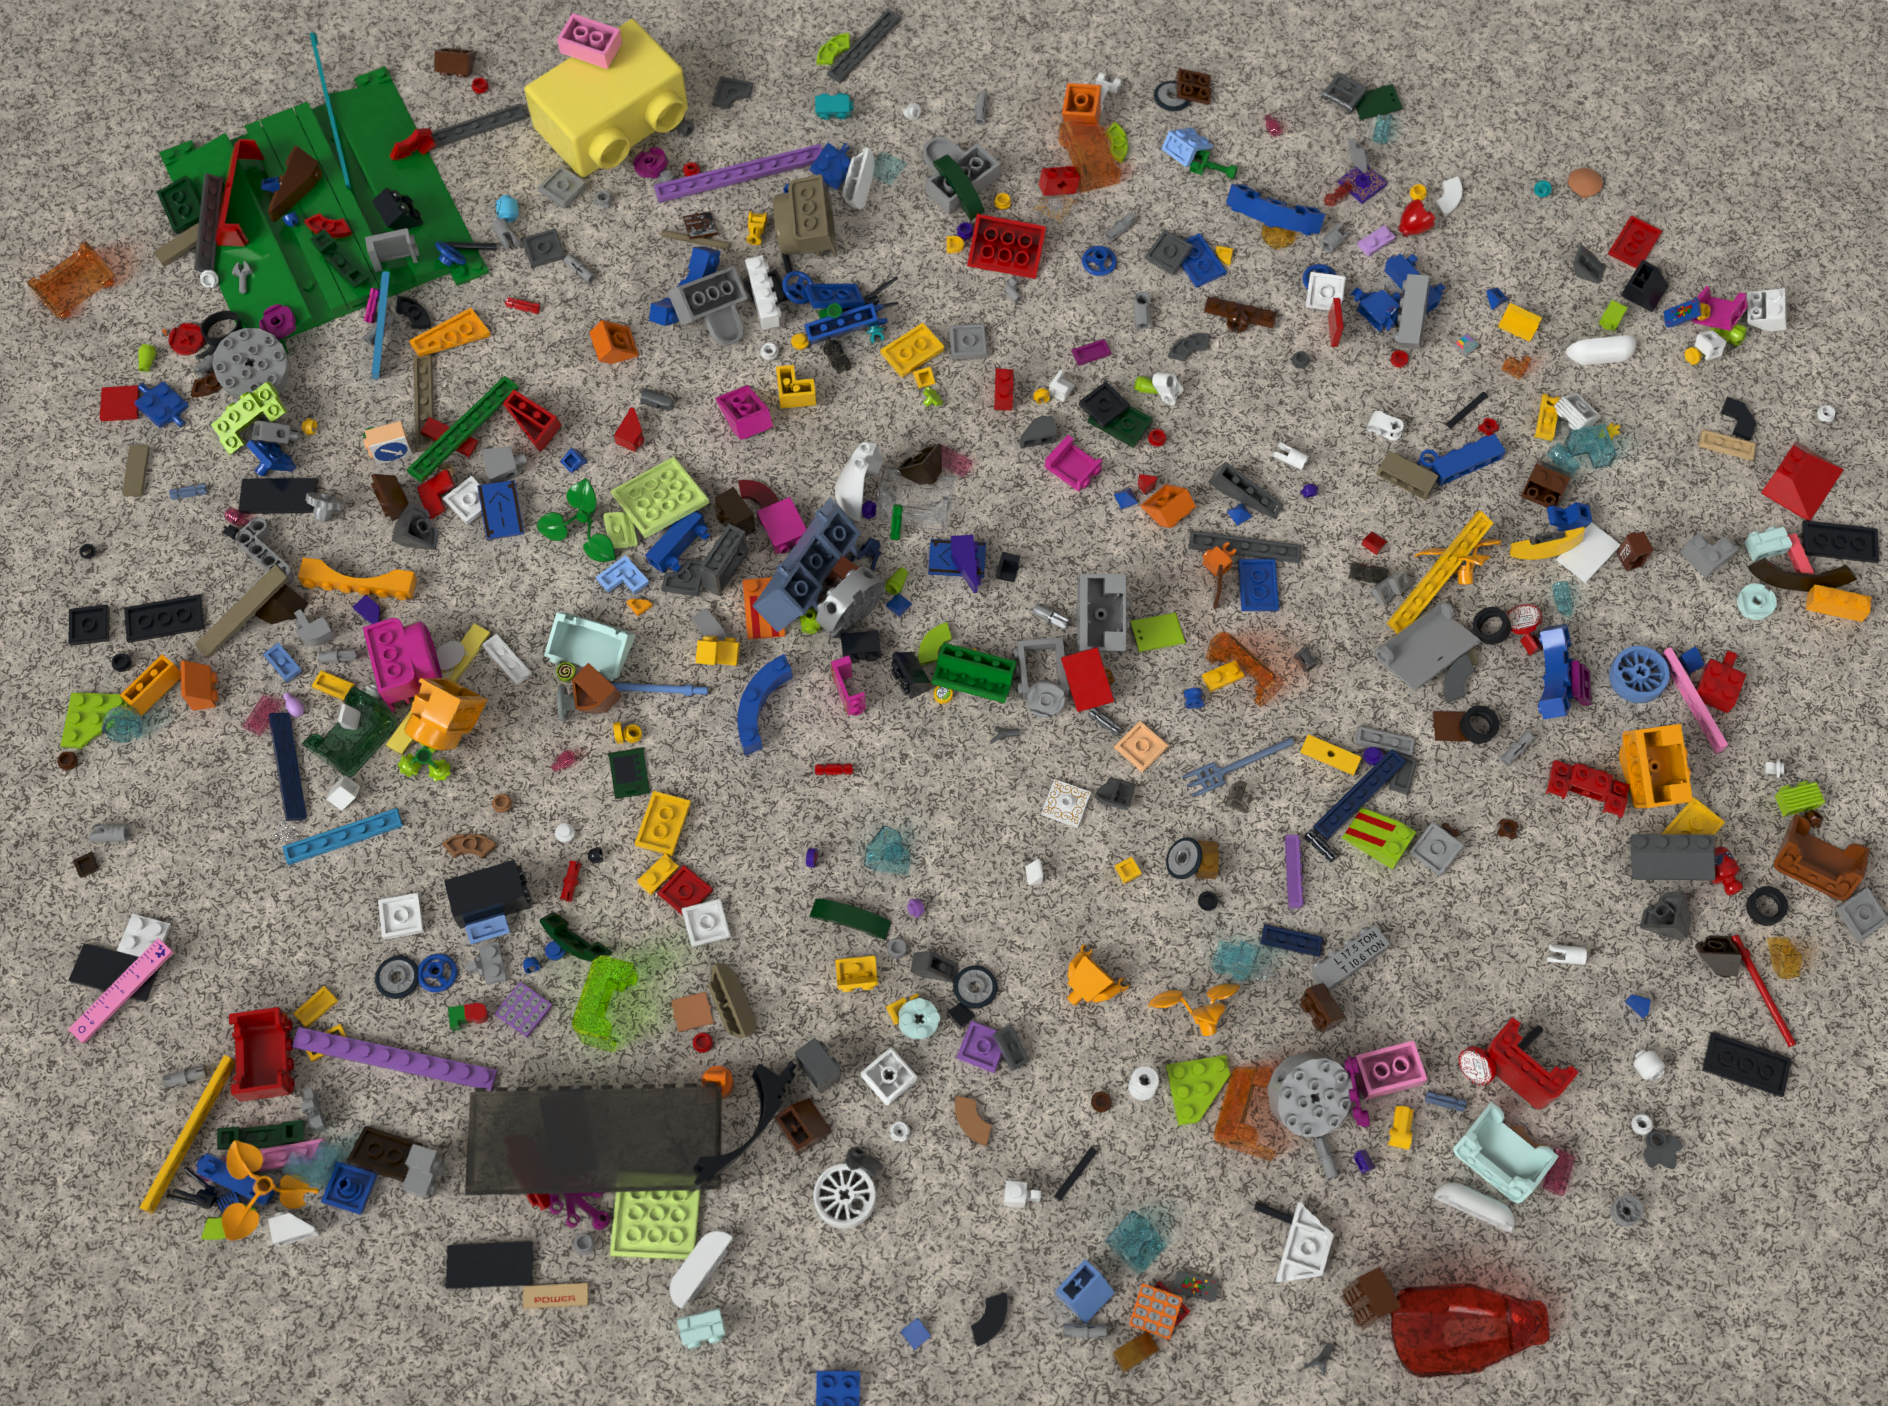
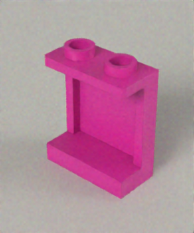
(1072, 464)
(782, 525)

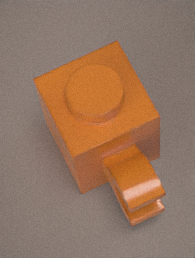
(1216, 557)

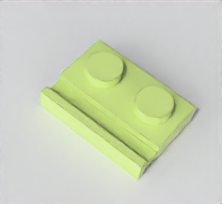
(620, 529)

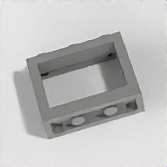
(1040, 644)

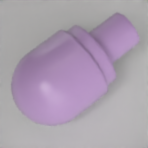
(293, 705)

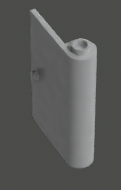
(1426, 646)

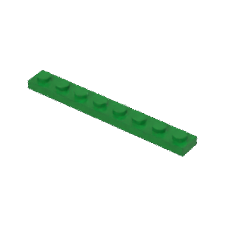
(461, 429)

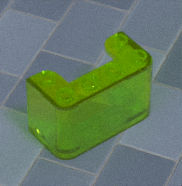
(603, 978)

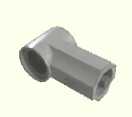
(1142, 311)

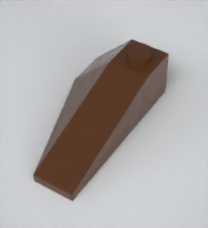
(298, 180)

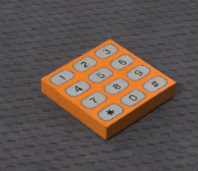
(1156, 1311)

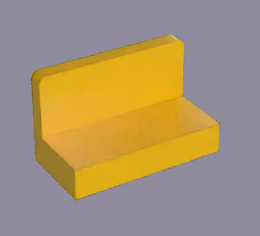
(1520, 322)

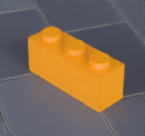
(1838, 603)
(151, 684)

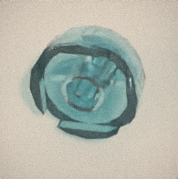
(122, 724)

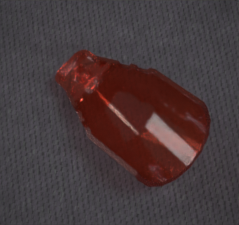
(1463, 1328)

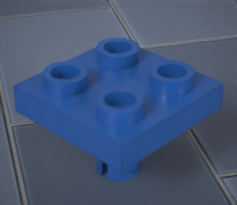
(270, 456)
(349, 1188)

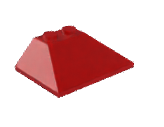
(1802, 481)

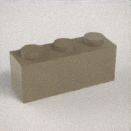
(1407, 475)

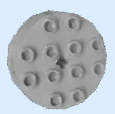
(249, 348)
(849, 601)
(1310, 1093)

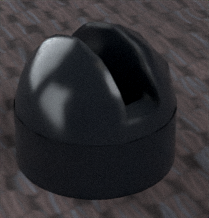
(83, 548)
(594, 855)

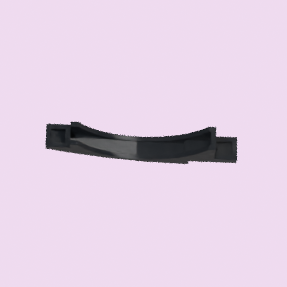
(770, 1093)

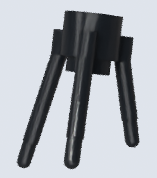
(872, 297)
(204, 1198)

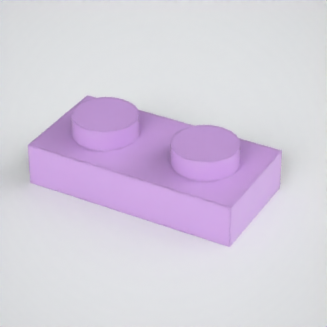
(1376, 240)

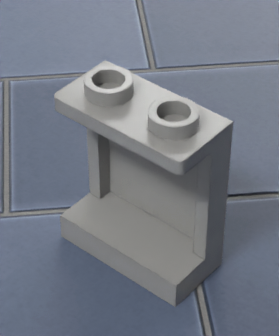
(391, 246)

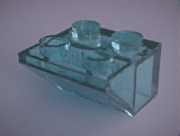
(1136, 1242)

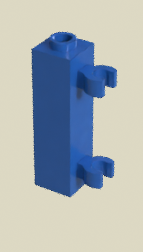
(1399, 267)
(675, 541)
(215, 1169)

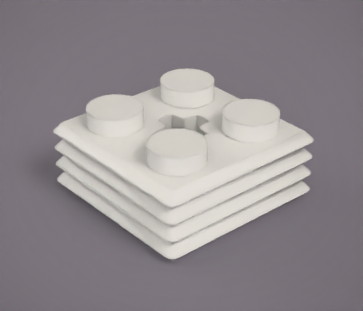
(1576, 411)
(889, 1063)

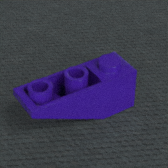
(963, 556)

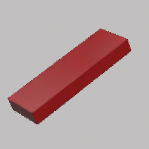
(434, 430)

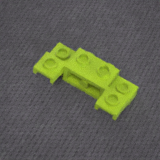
(245, 412)

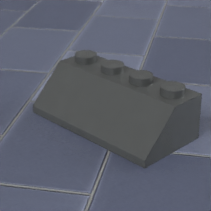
(1673, 857)

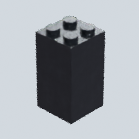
(488, 892)

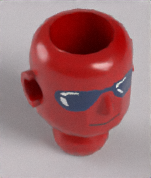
(1726, 871)

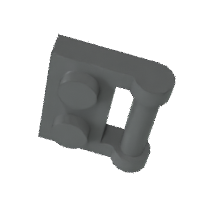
(1346, 88)

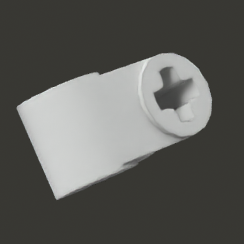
(1167, 387)
(1384, 424)

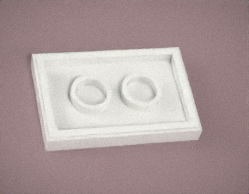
(1590, 554)

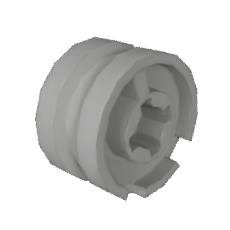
(1632, 1205)

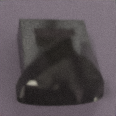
(1235, 797)

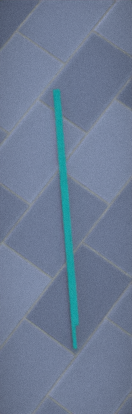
(314, 40)

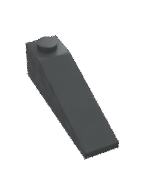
(1242, 489)

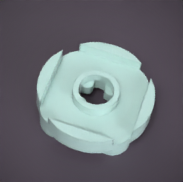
(1751, 610)
(929, 1016)

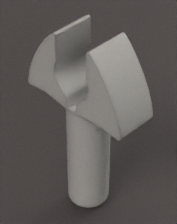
(242, 276)

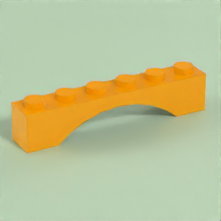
(395, 583)

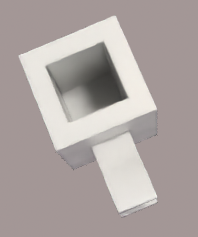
(1017, 1194)

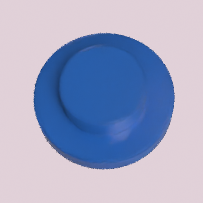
(554, 951)

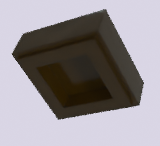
(86, 865)

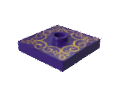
(1364, 184)

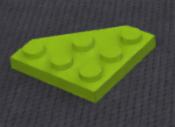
(86, 717)
(1195, 1086)

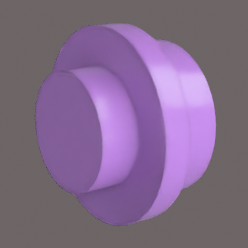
(915, 907)

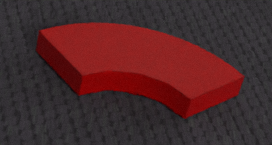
(417, 139)
(335, 228)

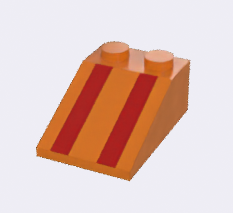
(756, 625)

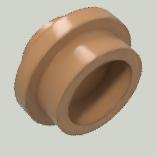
(501, 803)

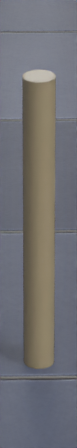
(684, 237)

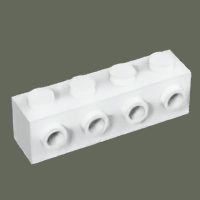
(762, 292)

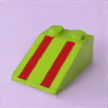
(1379, 836)

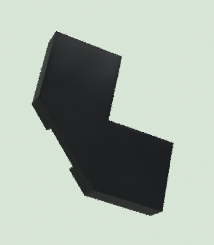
(1738, 410)

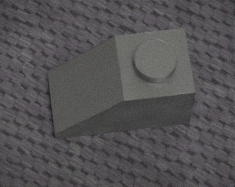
(1039, 432)
(933, 966)

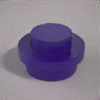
(965, 230)
(1309, 491)
(868, 509)
(1372, 755)

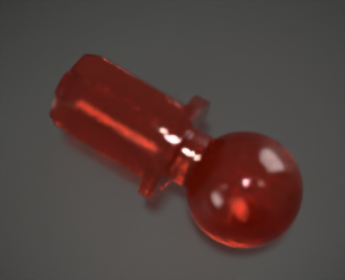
(1331, 198)

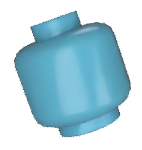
(507, 208)

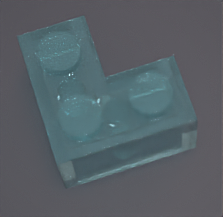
(1594, 442)
(1235, 960)
(314, 1170)

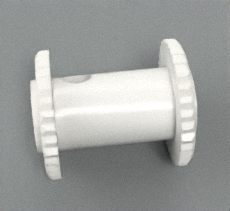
(1140, 1091)

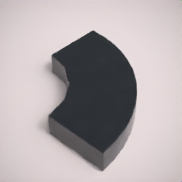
(414, 311)
(991, 1321)

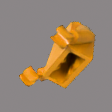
(1090, 980)

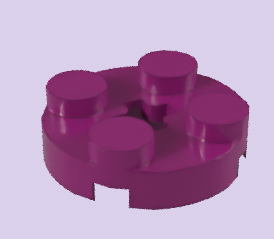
(656, 159)
(286, 318)

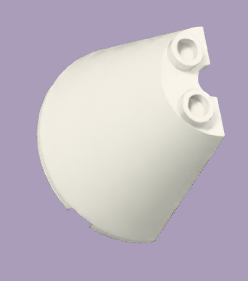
(851, 481)

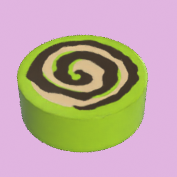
(566, 671)

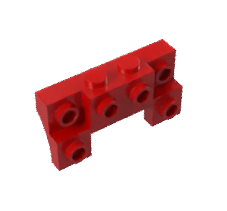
(1589, 783)

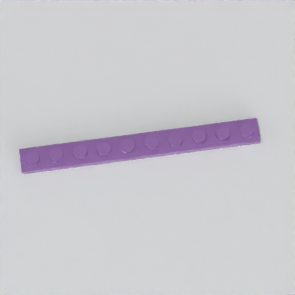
(737, 173)
(394, 1059)

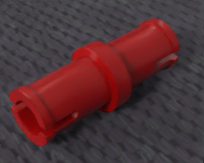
(570, 881)

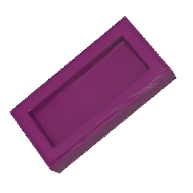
(1091, 352)

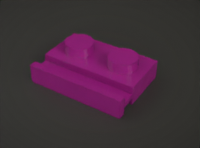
(1581, 683)

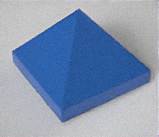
(1126, 498)
(1239, 514)

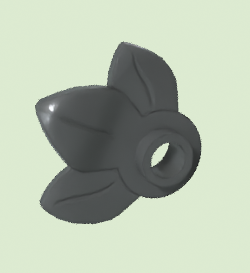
(1663, 1152)
(857, 1159)

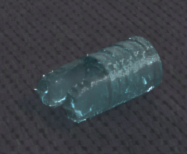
(1382, 129)
(1564, 459)
(1562, 598)

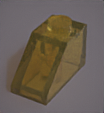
(1784, 957)

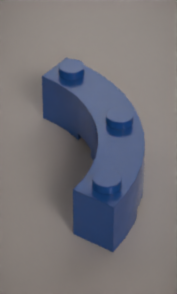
(1273, 211)
(702, 263)
(1557, 672)
(755, 696)

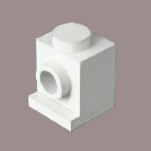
(1710, 344)

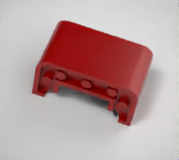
(262, 1054)
(1523, 1072)

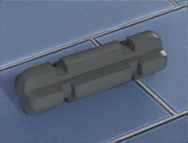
(1105, 721)

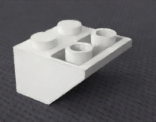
(1767, 309)

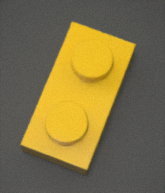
(1222, 676)
(657, 874)

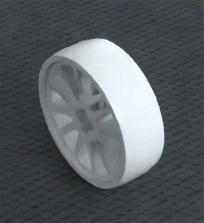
(862, 1215)

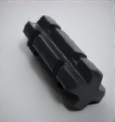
(1321, 845)

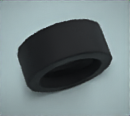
(1485, 614)
(1472, 735)
(1760, 918)

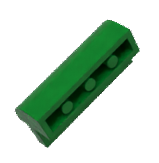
(974, 672)

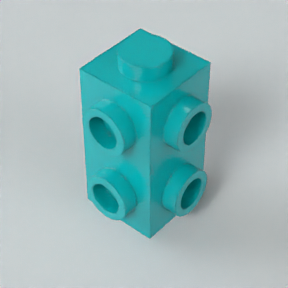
(833, 106)

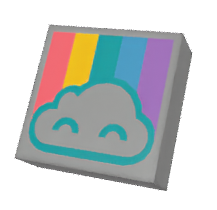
(1466, 345)

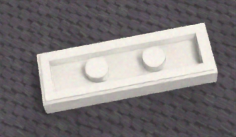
(506, 659)

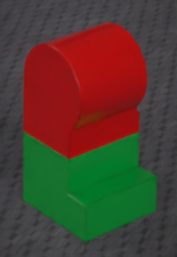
(467, 1014)

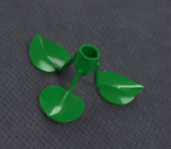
(554, 528)

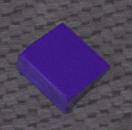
(1363, 1161)

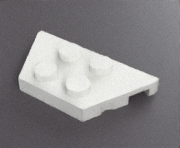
(1305, 1247)

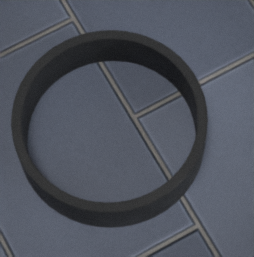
(214, 318)

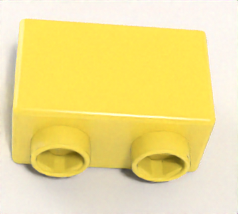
(601, 112)

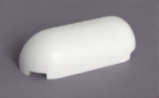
(859, 179)
(1602, 350)
(1476, 1204)
(699, 1267)

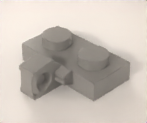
(489, 964)
(312, 1107)

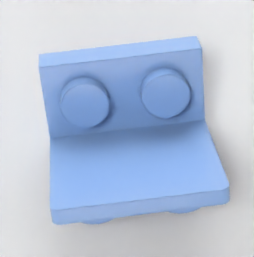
(1184, 143)

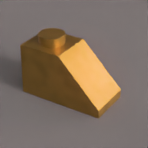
(1210, 860)
(1135, 1351)

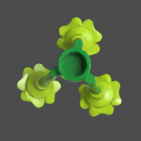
(438, 769)

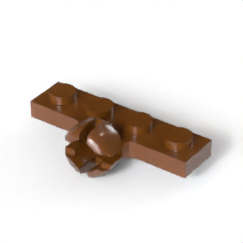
(1239, 314)

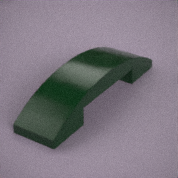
(961, 185)
(338, 259)
(850, 917)
(572, 943)
(262, 1136)

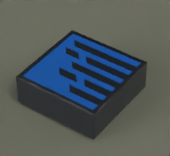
(227, 1199)

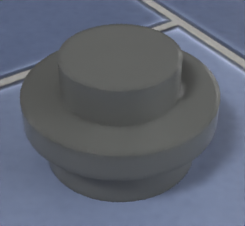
(1300, 359)

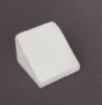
(349, 717)
(1034, 872)

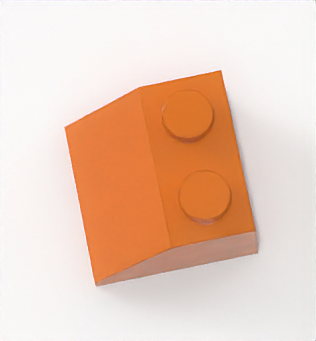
(1082, 103)
(613, 342)
(1169, 505)
(198, 685)

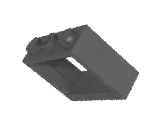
(724, 559)

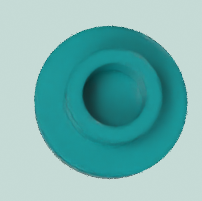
(1542, 188)
(875, 330)

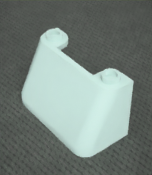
(589, 641)
(1503, 1155)

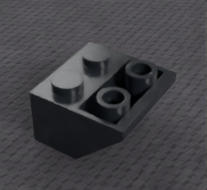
(397, 210)
(1645, 286)
(910, 674)

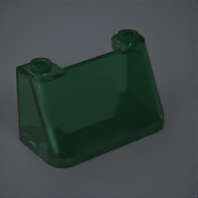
(348, 748)

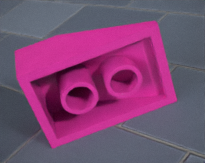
(744, 412)

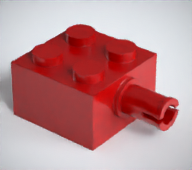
(1721, 683)

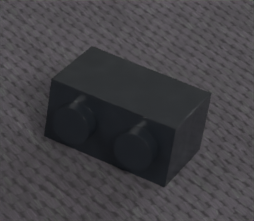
(861, 646)

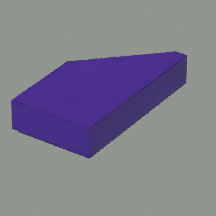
(368, 609)

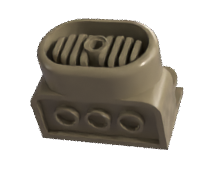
(805, 217)

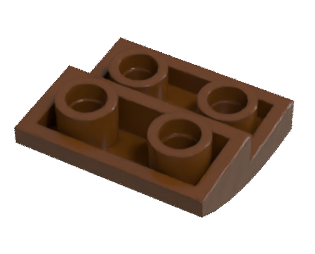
(1193, 86)

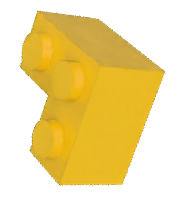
(792, 391)
(717, 651)

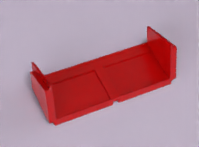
(232, 233)

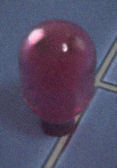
(1272, 126)
(235, 516)
(564, 760)

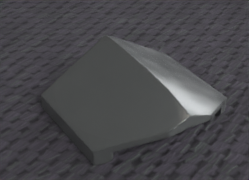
(1588, 266)
(1116, 793)

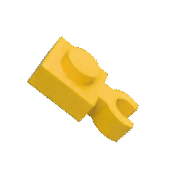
(894, 1008)

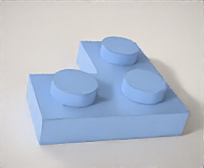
(624, 572)

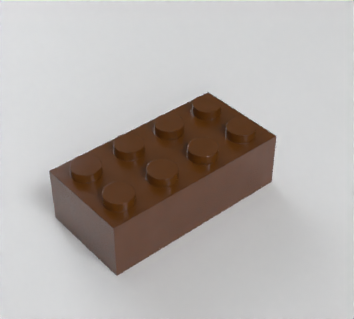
(1370, 1298)

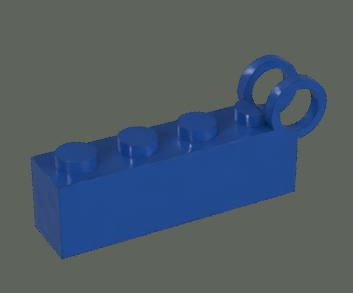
(846, 323)
(1464, 460)

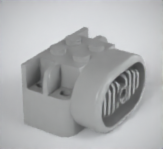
(1105, 596)

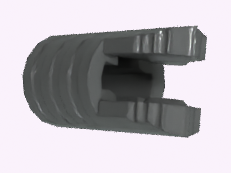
(656, 400)

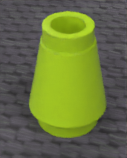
(146, 356)
(1144, 385)
(896, 582)

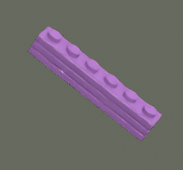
(1293, 871)

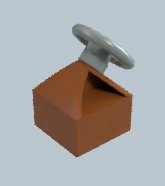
(591, 694)

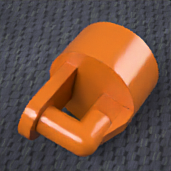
(719, 1075)

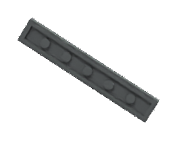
(864, 46)
(478, 125)
(208, 223)
(1246, 546)

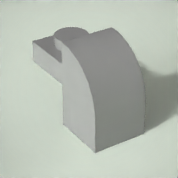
(313, 633)

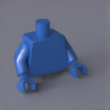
(1374, 307)

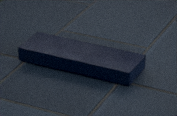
(1291, 940)

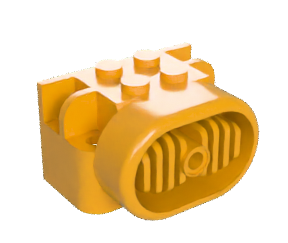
(443, 713)
(1656, 766)

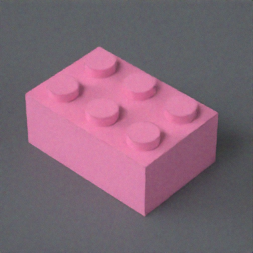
(589, 41)
(1390, 1070)

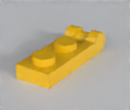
(1546, 418)

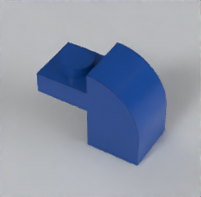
(1572, 517)

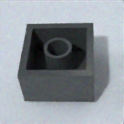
(818, 1065)

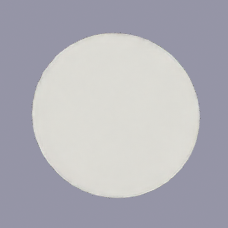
(450, 654)

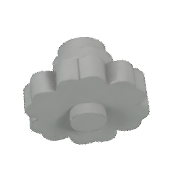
(324, 504)

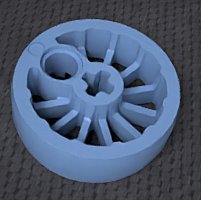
(1638, 674)

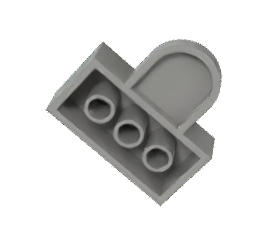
(975, 162)
(715, 301)

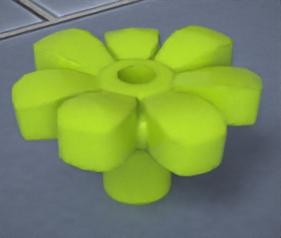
(932, 397)

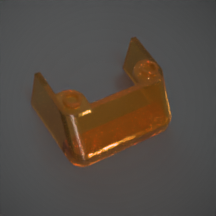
(1230, 1125)

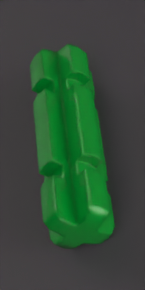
(896, 522)

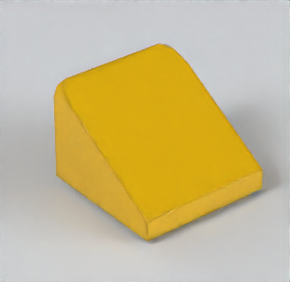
(924, 377)

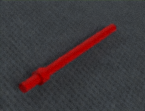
(1763, 991)

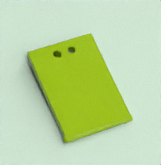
(1157, 632)

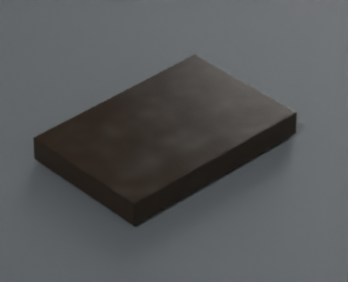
(381, 1153)

